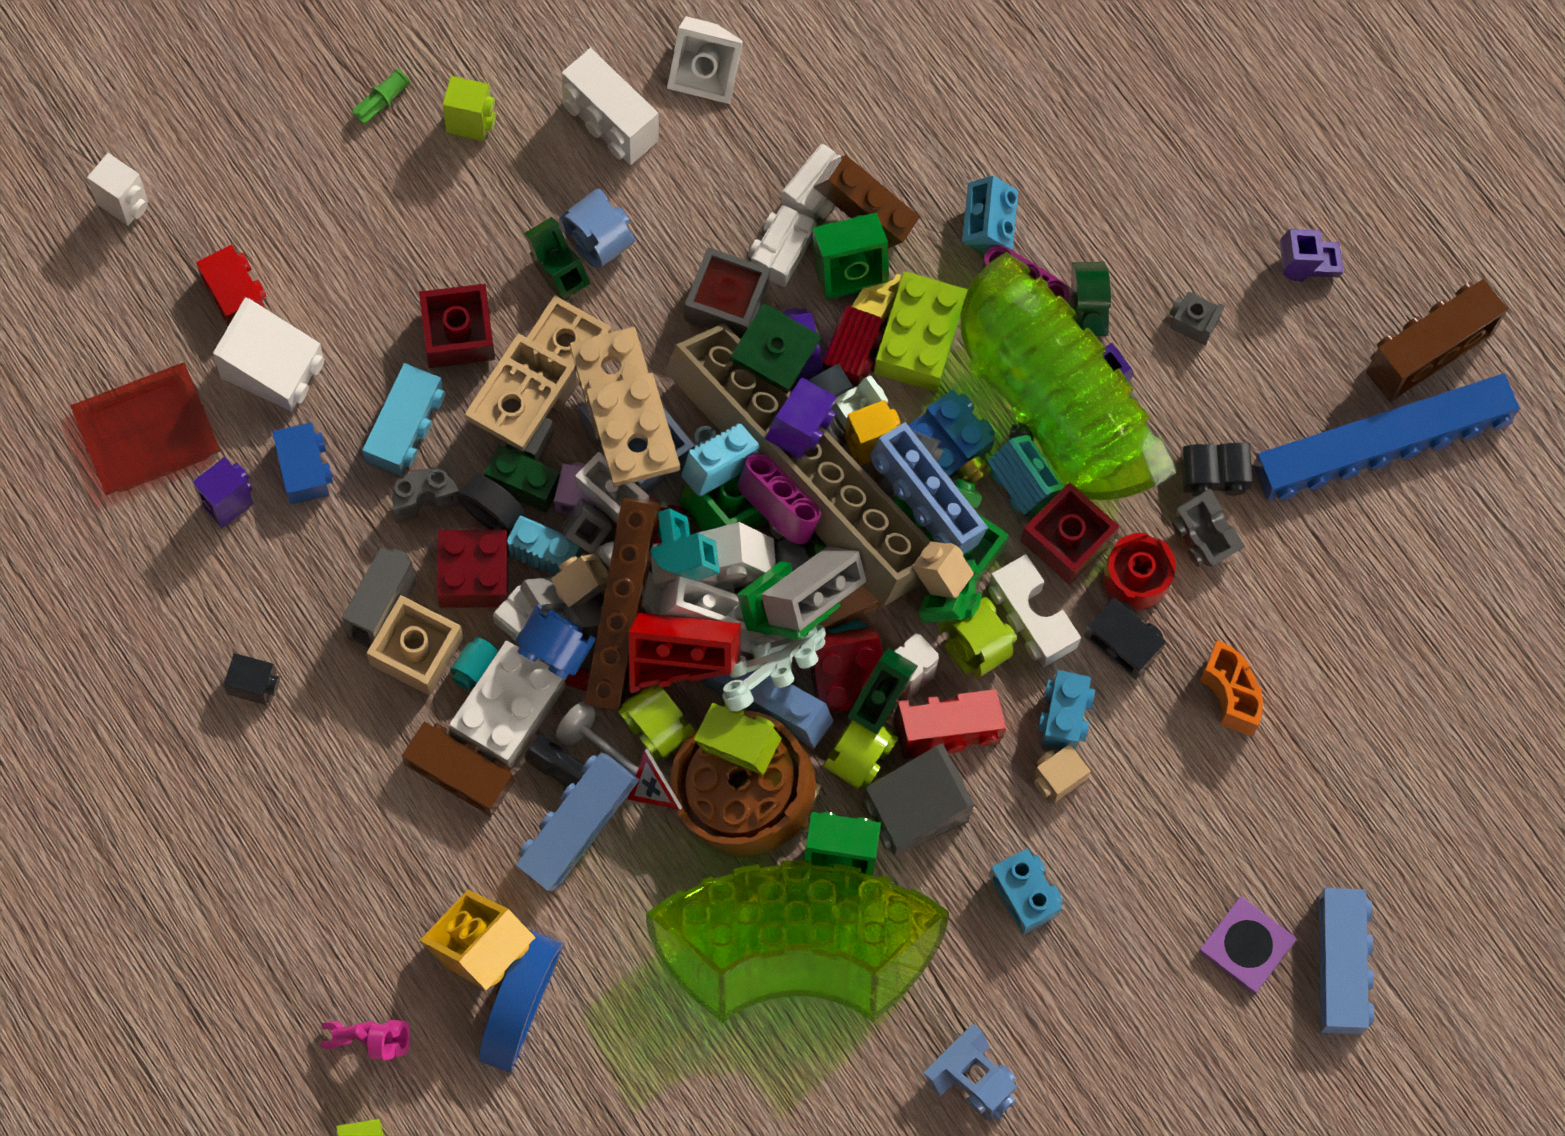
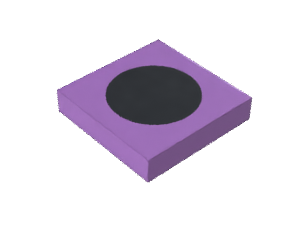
(1247, 945)

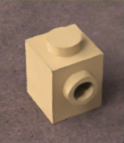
(943, 569)
(580, 579)
(1060, 773)

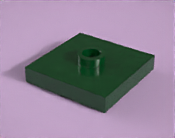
(775, 348)

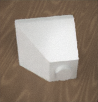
(705, 60)

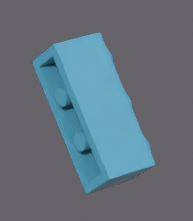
(404, 420)

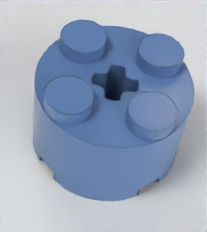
(597, 229)

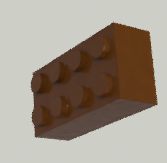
(1436, 339)

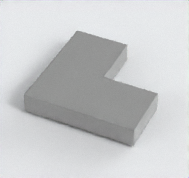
(543, 592)

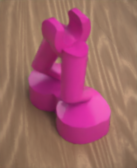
(381, 1040)

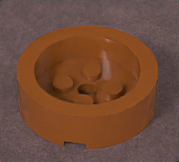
(756, 815)

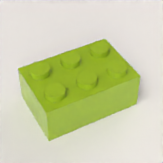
(920, 331)

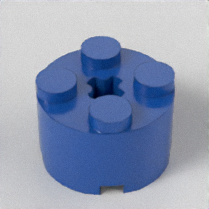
(554, 641)

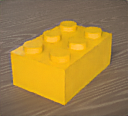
(478, 939)

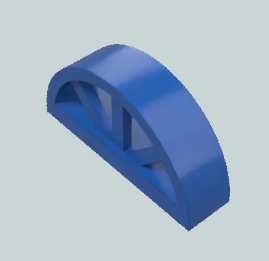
(519, 1002)

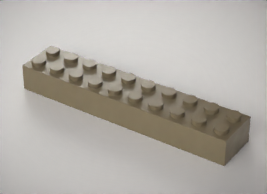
(851, 504)

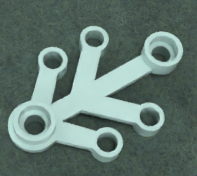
(777, 665)

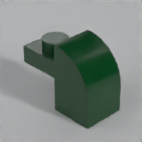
(555, 260)
(1091, 296)

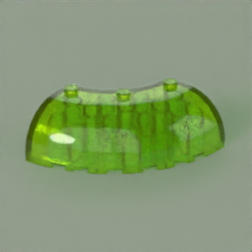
(1060, 384)
(797, 935)

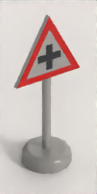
(652, 785)

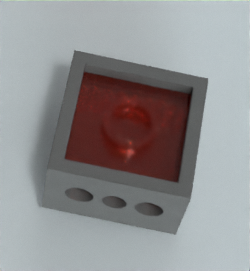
(726, 292)

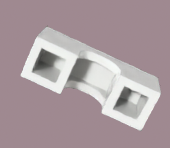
(1045, 636)

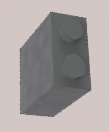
(384, 582)

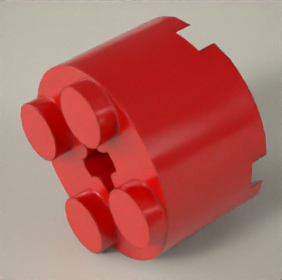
(1147, 556)

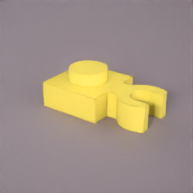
(878, 298)

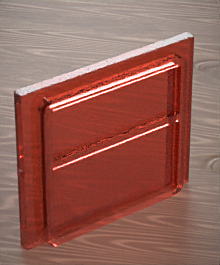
(145, 429)

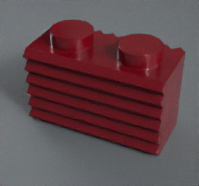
(853, 344)

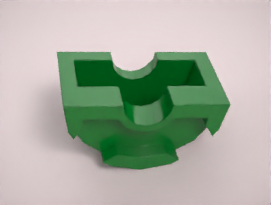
(942, 609)

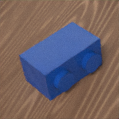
(301, 463)

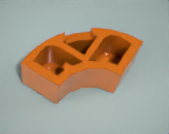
(1235, 687)

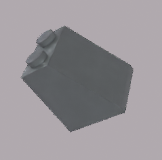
(918, 801)

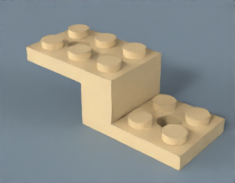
(535, 374)
(624, 407)

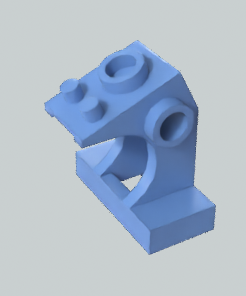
(992, 1093)

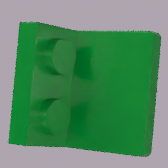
(754, 610)

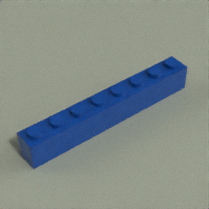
(1386, 437)

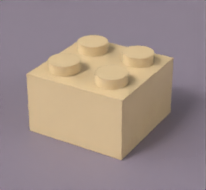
(415, 645)

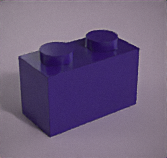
(801, 418)
(224, 491)

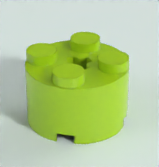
(979, 641)
(657, 719)
(856, 754)

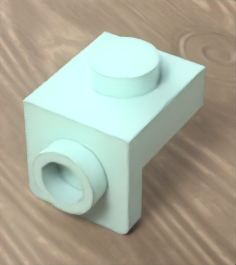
(863, 395)

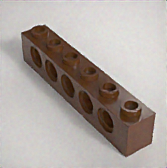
(622, 602)

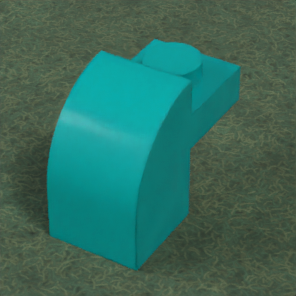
(682, 553)

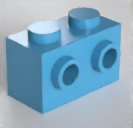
(989, 214)
(1064, 720)
(1024, 891)

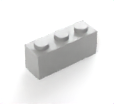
(813, 588)

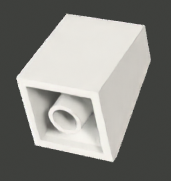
(267, 356)

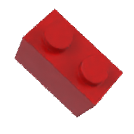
(229, 281)

